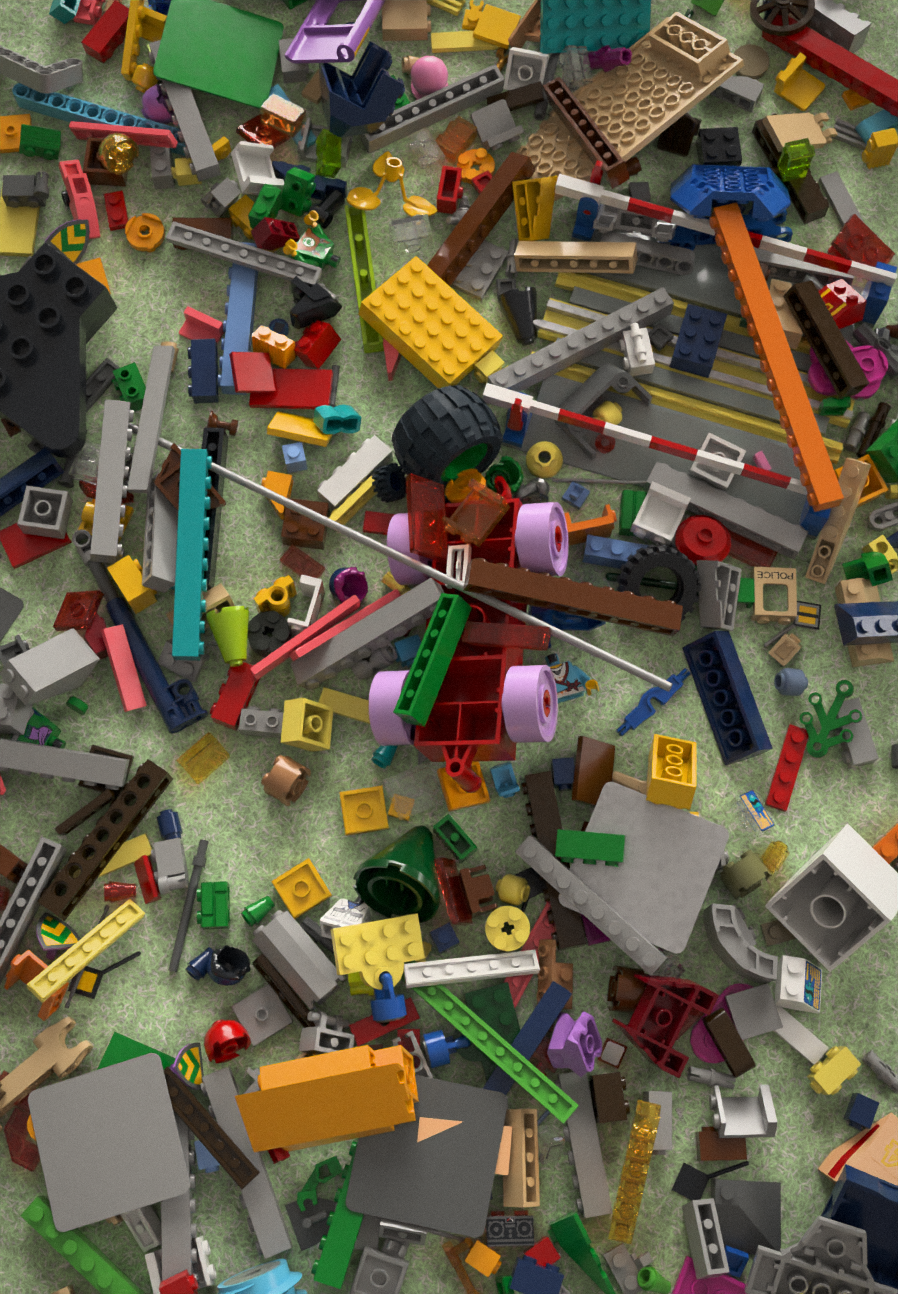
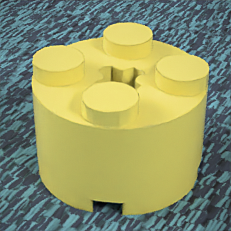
(500, 939)

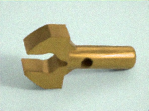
(502, 60)

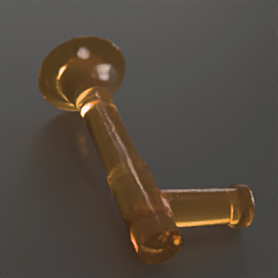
(452, 1253)

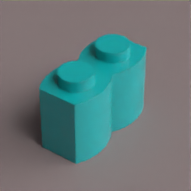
(337, 419)

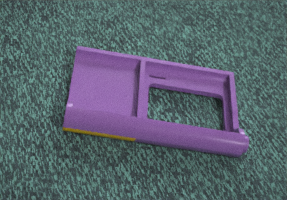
(331, 43)

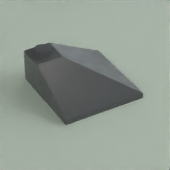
(748, 1213)

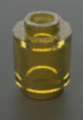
(775, 856)

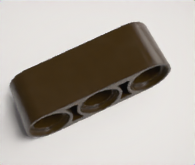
(728, 1042)

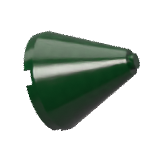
(402, 877)

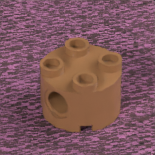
(286, 780)

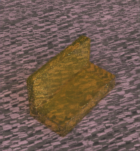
(203, 758)

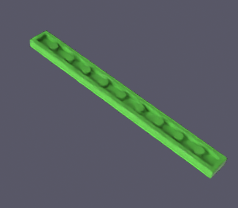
(497, 1050)

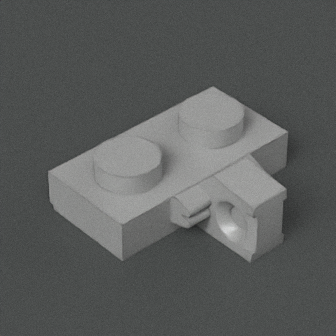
(626, 1267)

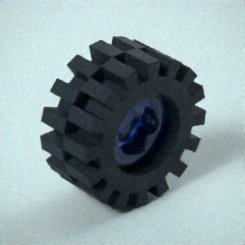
(390, 482)

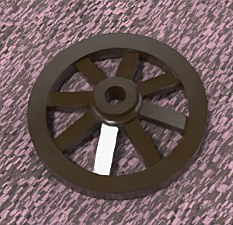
(782, 8)

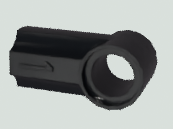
(328, 208)

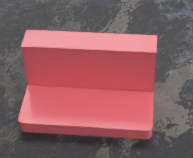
(200, 326)

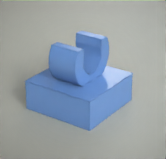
(575, 495)

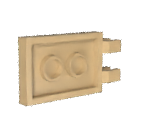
(798, 126)

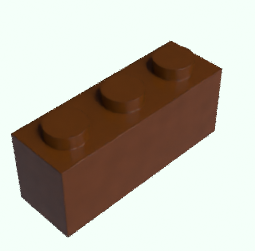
(217, 226)

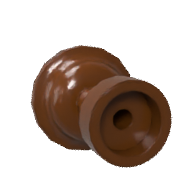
(213, 422)

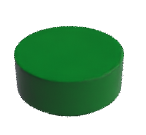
(77, 705)

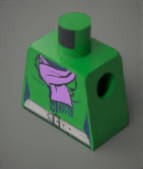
(40, 731)

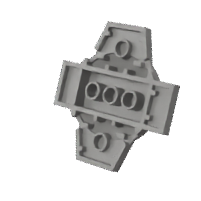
(824, 1261)

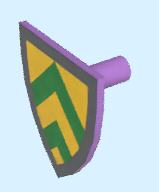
(70, 239)
(55, 935)
(189, 1066)

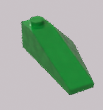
(576, 1243)

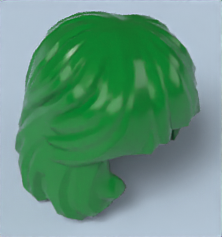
(509, 470)

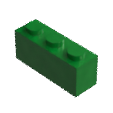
(590, 847)

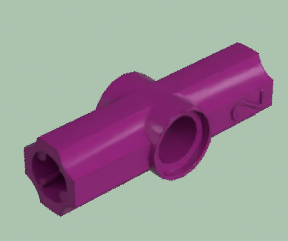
(609, 58)

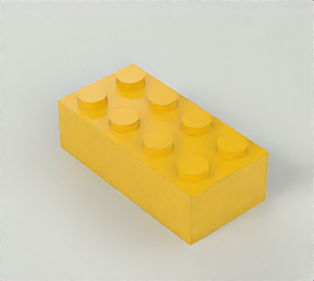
(671, 772)

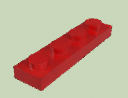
(787, 768)

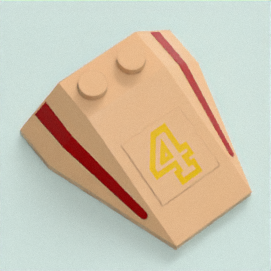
(869, 1151)

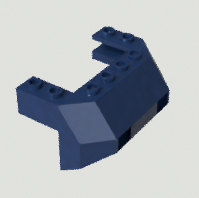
(361, 100)

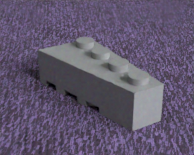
(838, 24)

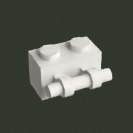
(637, 351)

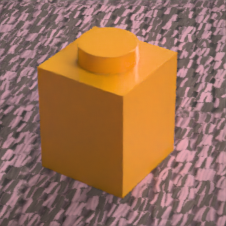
(483, 1258)

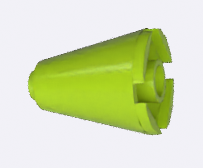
(230, 633)

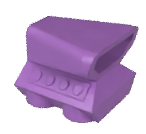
(575, 1043)

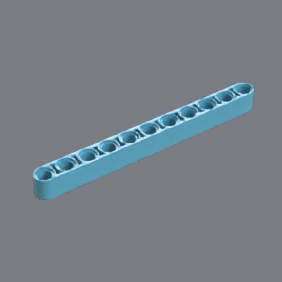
(77, 110)

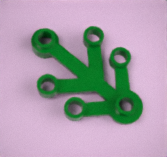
(829, 721)

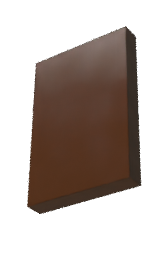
(592, 769)

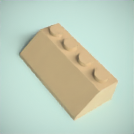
(861, 591)

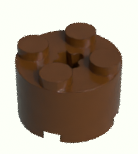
(625, 989)

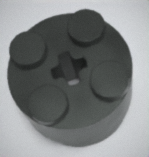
(266, 623)

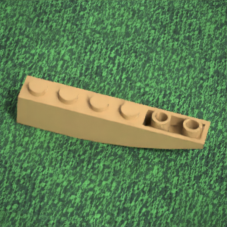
(835, 529)

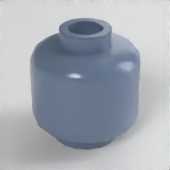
(790, 682)

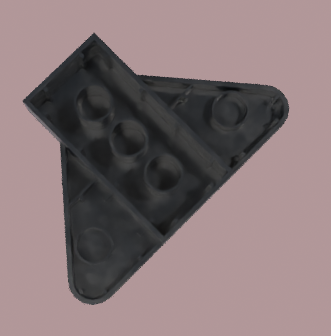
(44, 329)

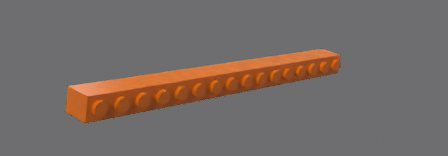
(776, 358)

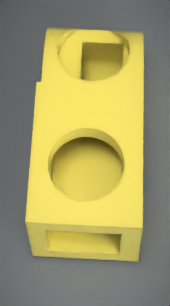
(883, 546)

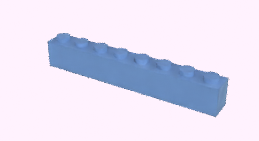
(239, 320)

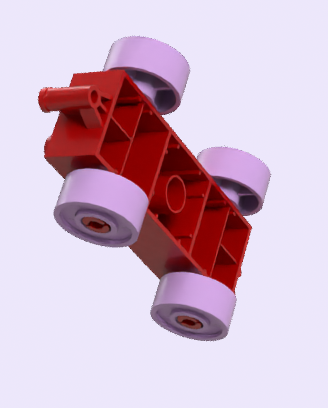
(487, 693)

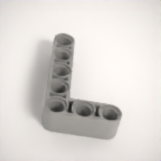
(37, 76)

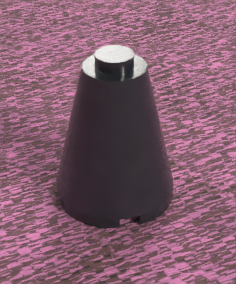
(520, 312)

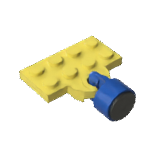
(379, 954)

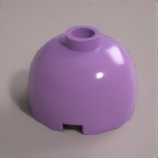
(155, 106)

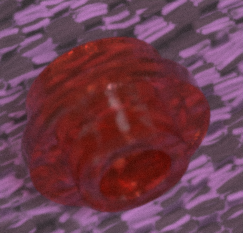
(604, 449)

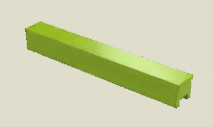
(362, 272)

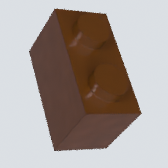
(713, 1148)

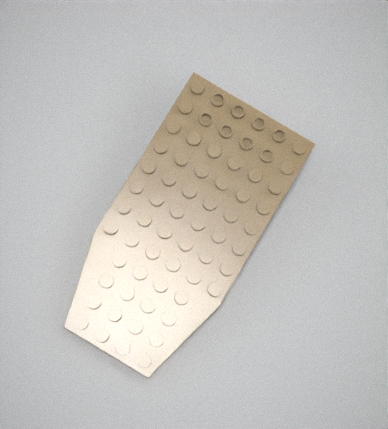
(636, 102)

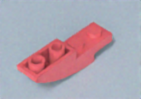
(80, 195)

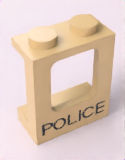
(774, 576)

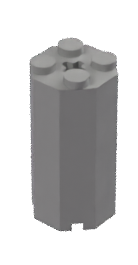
(297, 958)

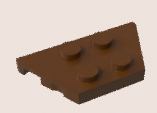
(169, 481)

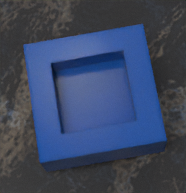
(736, 1260)

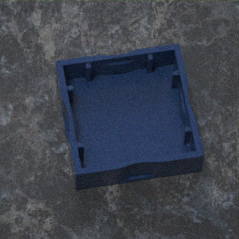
(871, 1206)

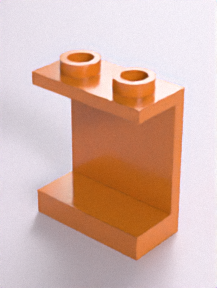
(26, 968)

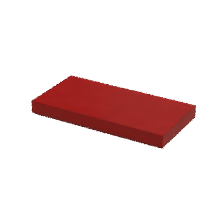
(296, 389)

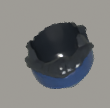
(228, 965)

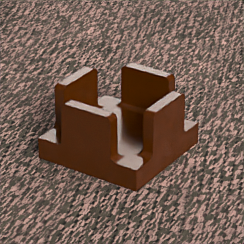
(477, 890)

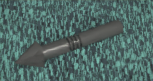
(335, 368)

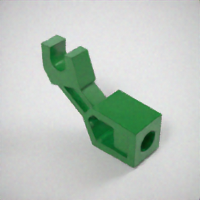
(309, 1189)

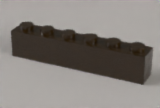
(804, 191)
(826, 339)

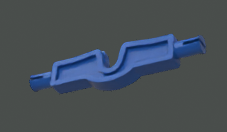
(645, 709)

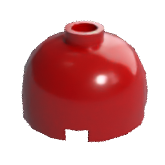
(224, 1040)

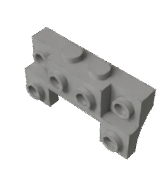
(612, 217)

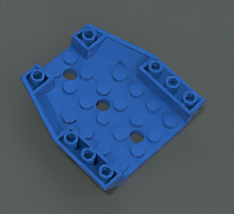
(702, 183)

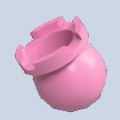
(428, 76)

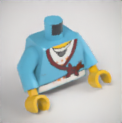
(569, 679)

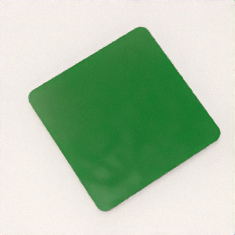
(219, 50)

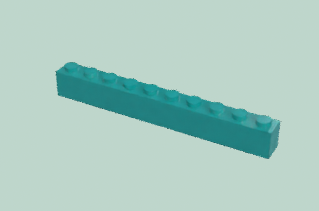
(191, 555)

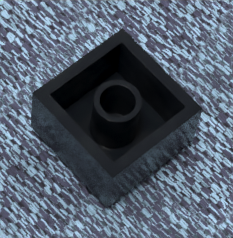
(719, 146)

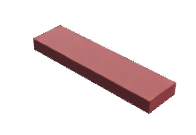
(123, 668)

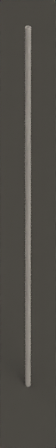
(566, 637)

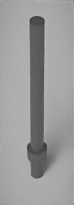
(198, 862)

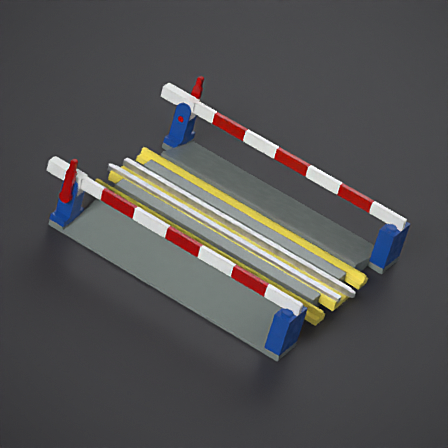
(683, 405)

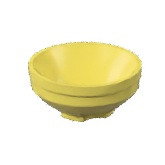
(540, 469)

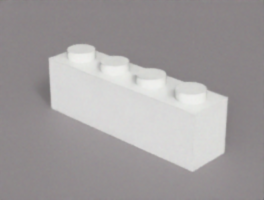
(359, 467)

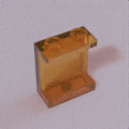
(477, 514)

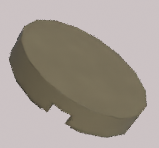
(755, 61)

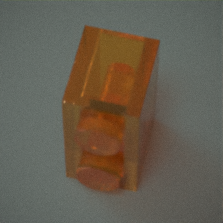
(283, 115)
(456, 138)

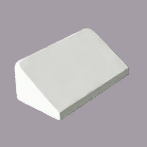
(144, 1227)

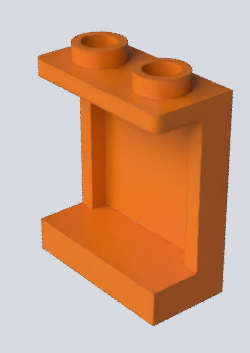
(597, 527)

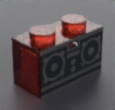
(509, 1229)

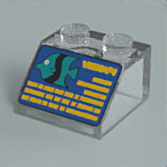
(751, 814)

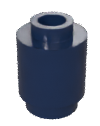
(169, 825)

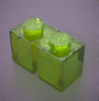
(328, 154)
(795, 159)

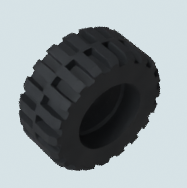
(666, 557)

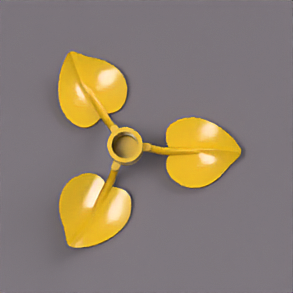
(391, 170)

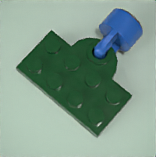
(491, 1005)

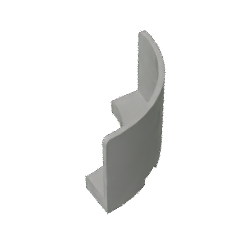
(734, 949)

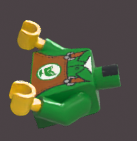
(313, 246)

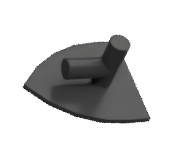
(310, 1223)

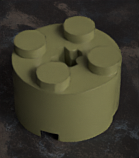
(744, 875)

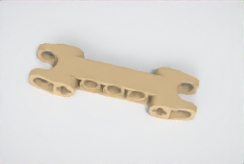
(49, 1058)

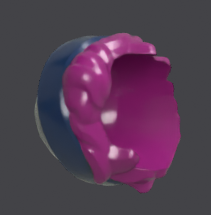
(348, 582)

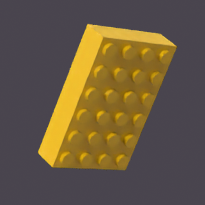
(429, 324)

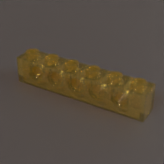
(634, 1171)

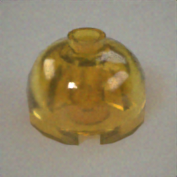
(118, 153)

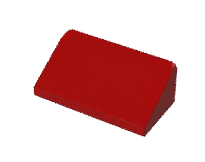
(147, 879)

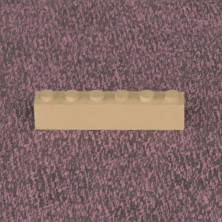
(576, 257)

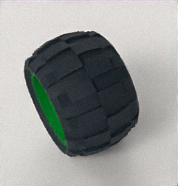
(447, 435)

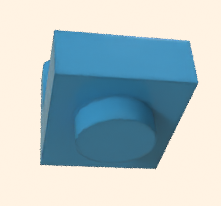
(504, 780)

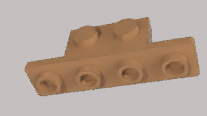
(528, 27)
(553, 971)

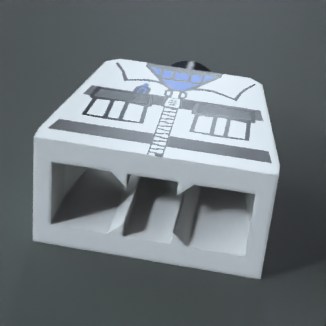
(344, 914)

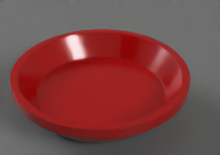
(703, 539)

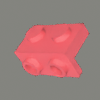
(89, 11)

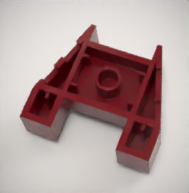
(661, 1017)

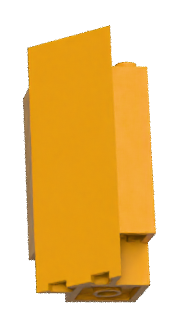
(330, 1098)

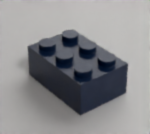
(698, 340)

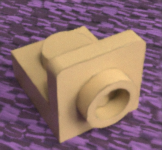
(786, 648)

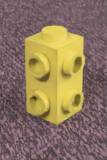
(831, 1072)

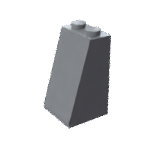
(50, 668)

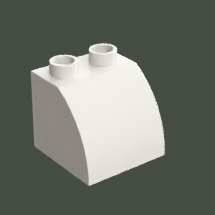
(838, 898)

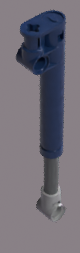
(173, 707)

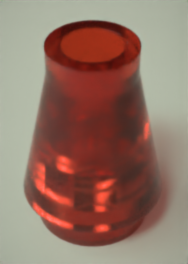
(118, 891)

